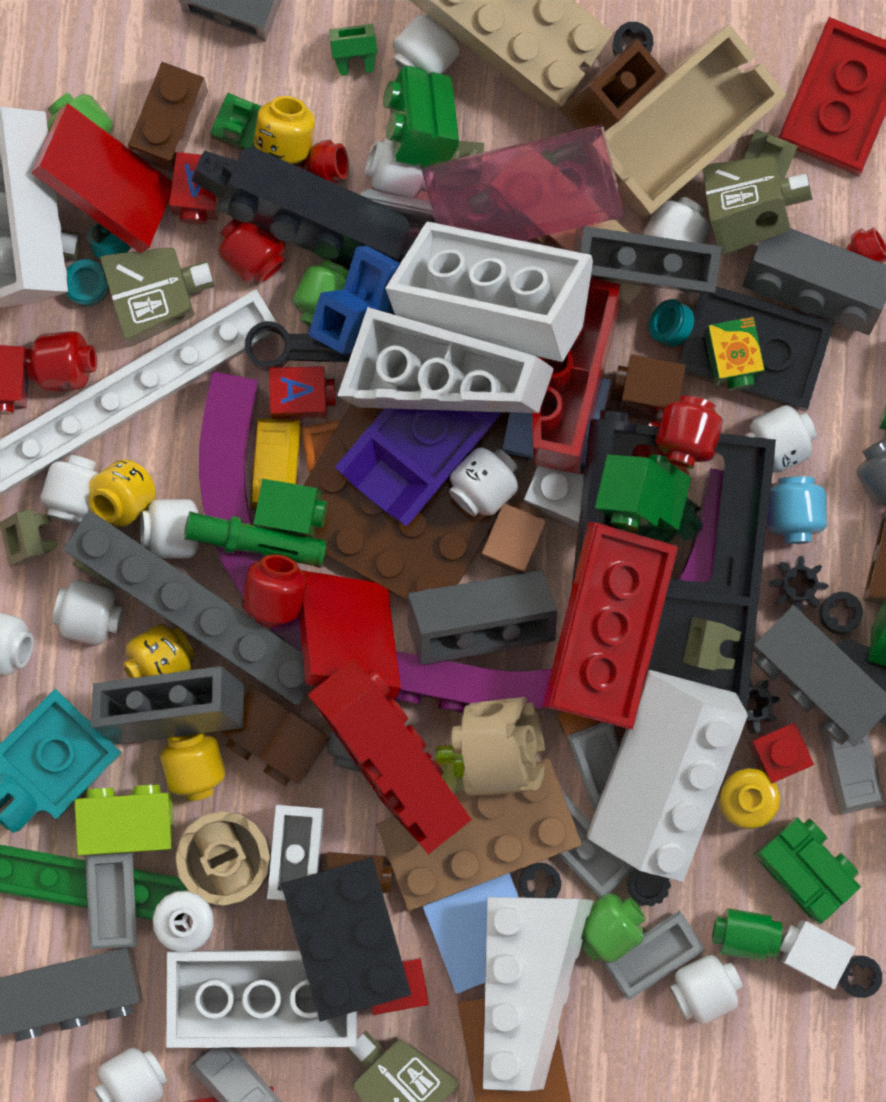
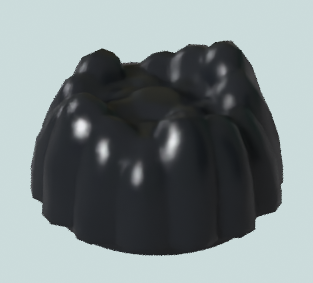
(647, 887)

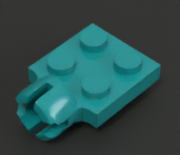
(50, 762)

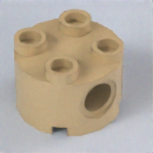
(500, 747)
(223, 858)

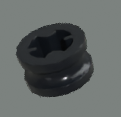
(634, 30)
(850, 602)
(529, 874)
(857, 990)

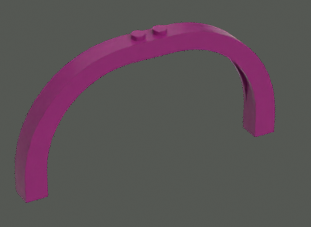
(222, 479)

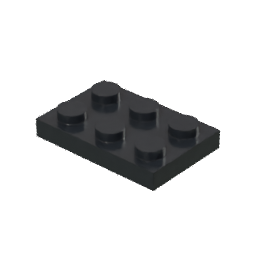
(788, 341)
(346, 939)

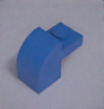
(342, 311)

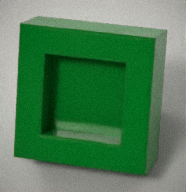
(353, 42)
(236, 122)

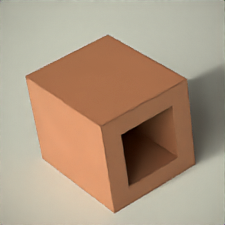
(514, 537)

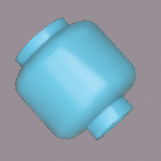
(797, 509)

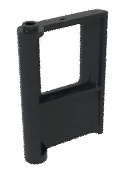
(735, 582)

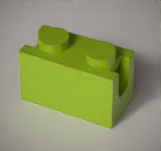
(124, 822)

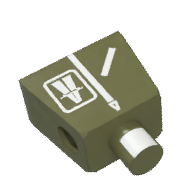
(750, 200)
(152, 290)
(399, 1073)

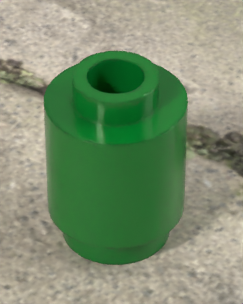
(747, 935)

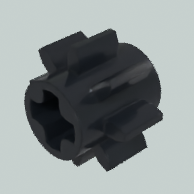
(808, 576)
(763, 708)

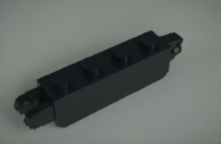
(302, 206)

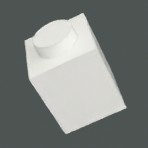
(815, 953)

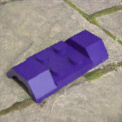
(411, 455)

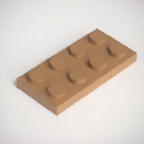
(500, 838)

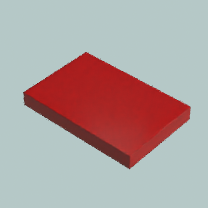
(840, 98)
(103, 178)
(347, 622)

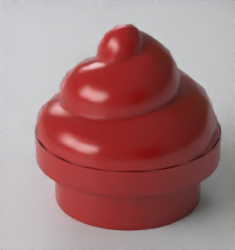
(327, 161)
(868, 244)

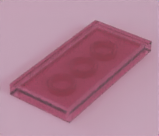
(528, 187)

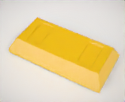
(274, 453)

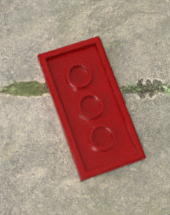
(610, 625)

